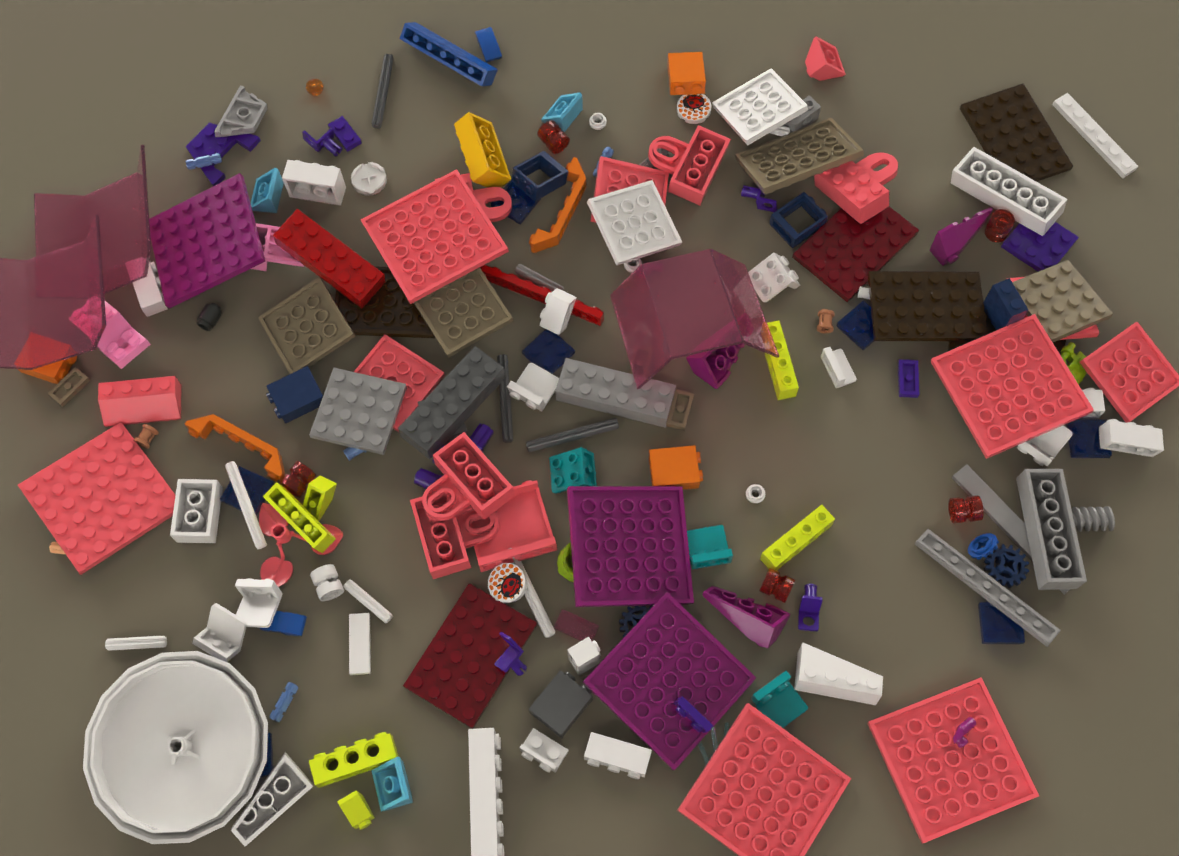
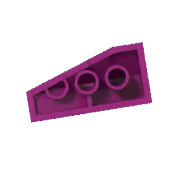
(955, 237)
(714, 364)
(755, 621)

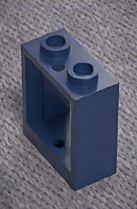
(541, 161)
(786, 231)

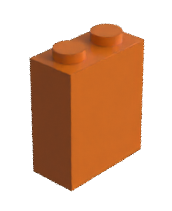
(686, 73)
(52, 372)
(675, 467)

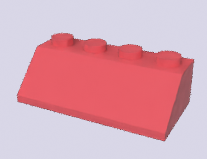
(140, 400)

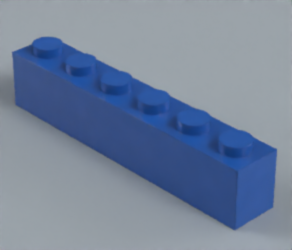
(448, 54)

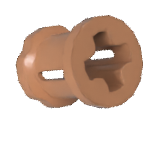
(825, 321)
(146, 436)

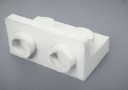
(543, 750)

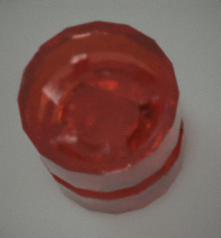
(553, 137)
(999, 225)
(295, 485)
(962, 509)
(777, 585)

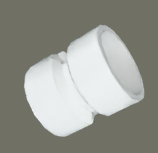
(327, 582)

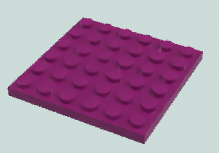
(205, 241)
(629, 545)
(663, 660)

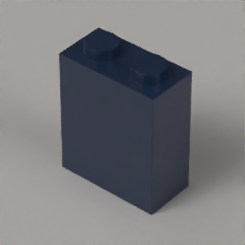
(1004, 304)
(295, 395)

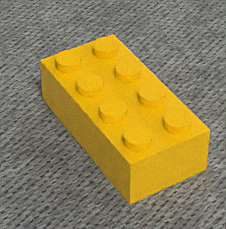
(482, 151)

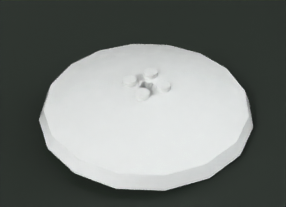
(136, 757)

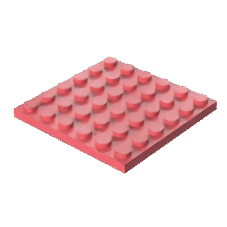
(434, 236)
(1011, 386)
(100, 497)
(945, 783)
(764, 790)

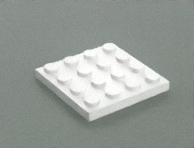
(760, 106)
(634, 222)

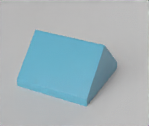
(565, 110)
(267, 192)
(392, 784)

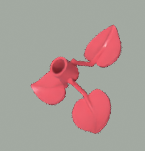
(275, 526)

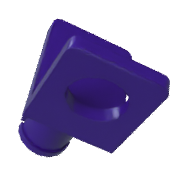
(325, 141)
(757, 194)
(809, 607)
(510, 657)

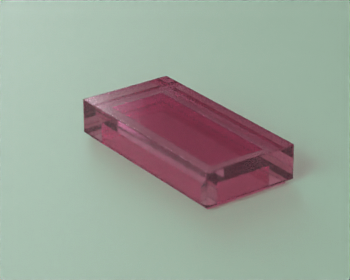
(575, 626)

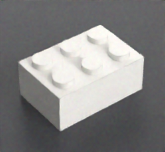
(314, 182)
(196, 511)

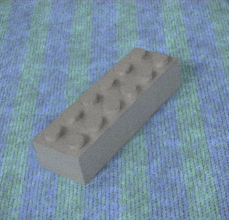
(614, 392)
(1051, 529)

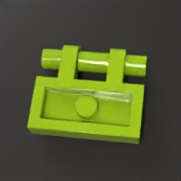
(1074, 358)

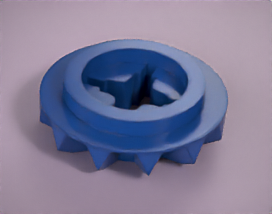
(987, 541)

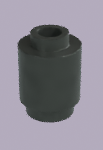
(209, 316)

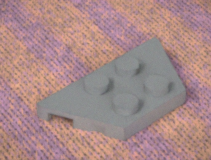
(241, 115)

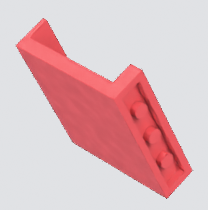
(521, 527)

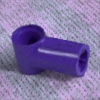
(481, 436)
(425, 478)

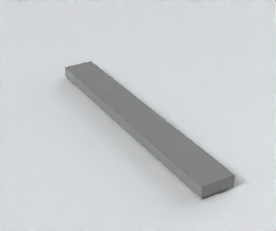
(995, 509)
(988, 587)

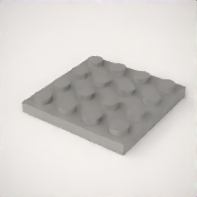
(358, 411)

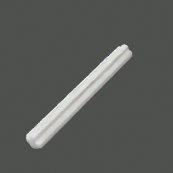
(245, 504)
(536, 605)

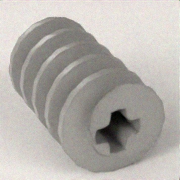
(1093, 517)

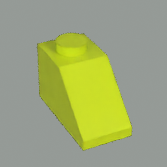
(319, 496)
(356, 810)

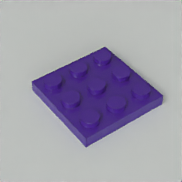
(1038, 250)

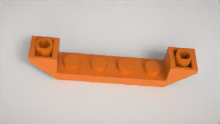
(543, 240)
(204, 425)

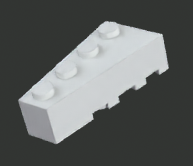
(834, 677)
(273, 798)

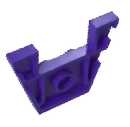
(207, 144)

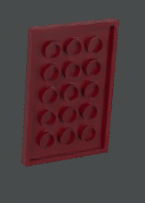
(846, 250)
(459, 662)

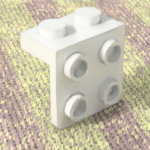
(772, 277)
(534, 387)
(1046, 446)
(258, 601)
(222, 635)

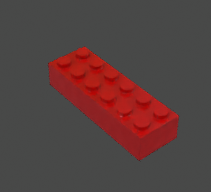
(329, 258)

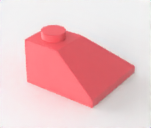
(823, 61)

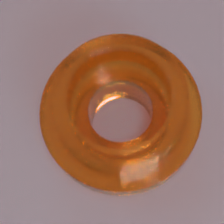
(317, 90)

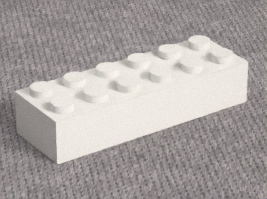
(1008, 190)
(484, 792)

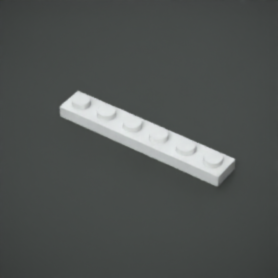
(1095, 135)

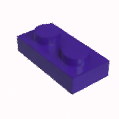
(345, 133)
(908, 378)
(685, 709)

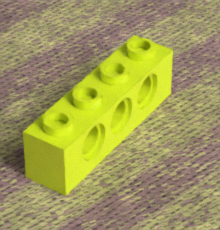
(781, 367)
(299, 517)
(797, 538)
(320, 764)

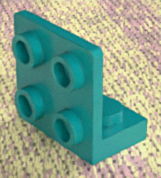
(572, 469)
(708, 547)
(779, 700)

